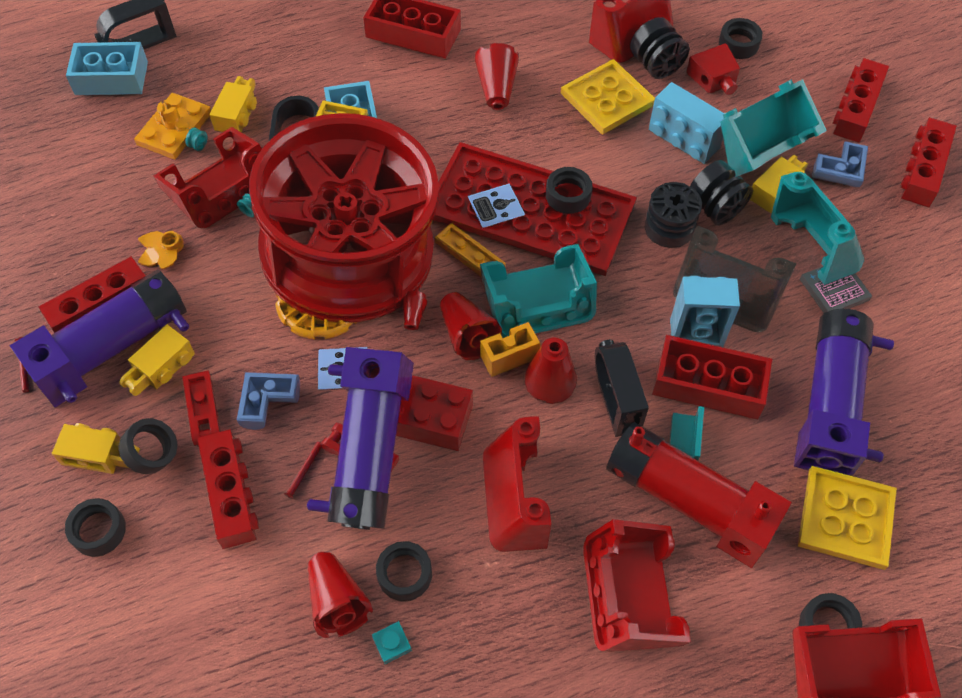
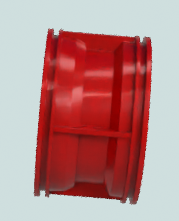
(357, 179)

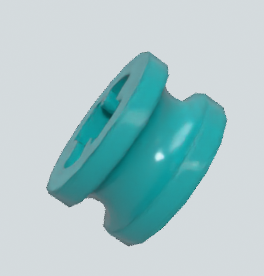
(196, 139)
(245, 205)

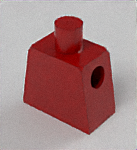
(714, 69)

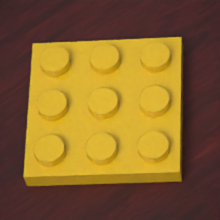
(608, 96)
(848, 517)

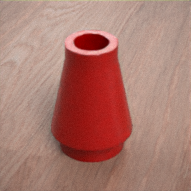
(414, 307)

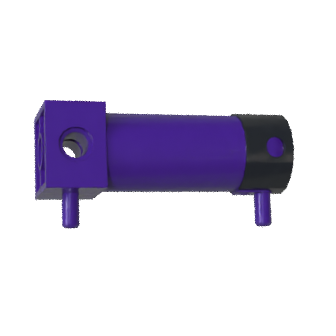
(65, 356)
(834, 429)
(367, 436)

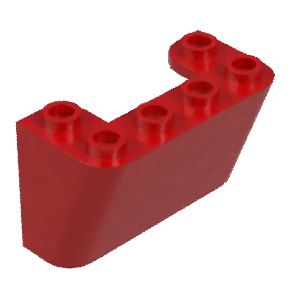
(615, 26)
(216, 188)
(865, 661)

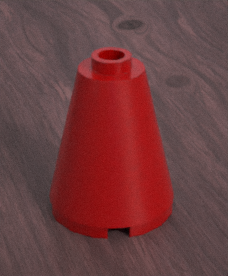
(497, 73)
(467, 325)
(551, 372)
(335, 597)

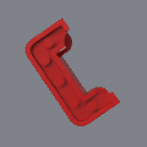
(513, 520)
(630, 587)

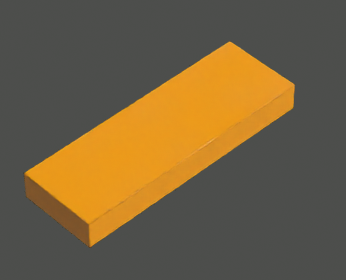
(465, 248)

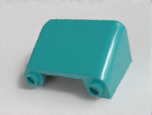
(770, 127)
(805, 205)
(544, 295)

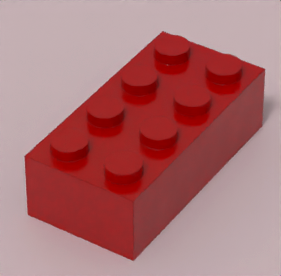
(413, 25)
(713, 377)
(435, 413)

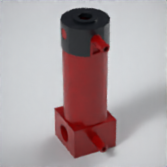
(737, 515)

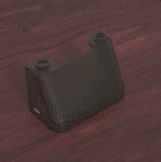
(757, 287)

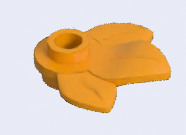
(161, 248)

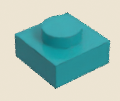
(391, 642)

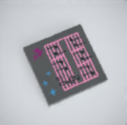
(838, 294)

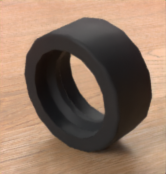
(742, 27)
(572, 175)
(158, 429)
(78, 517)
(402, 549)
(836, 602)

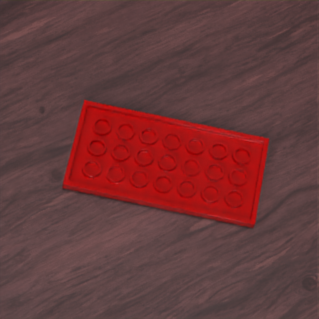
(542, 228)

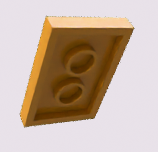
(169, 125)

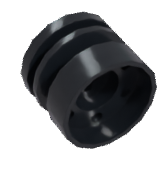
(659, 48)
(721, 192)
(672, 214)

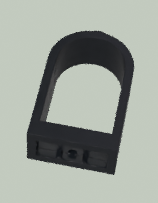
(131, 10)
(290, 107)
(620, 386)

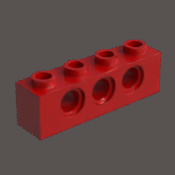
(860, 101)
(928, 163)
(90, 294)
(242, 527)

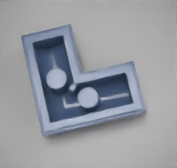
(845, 170)
(259, 391)

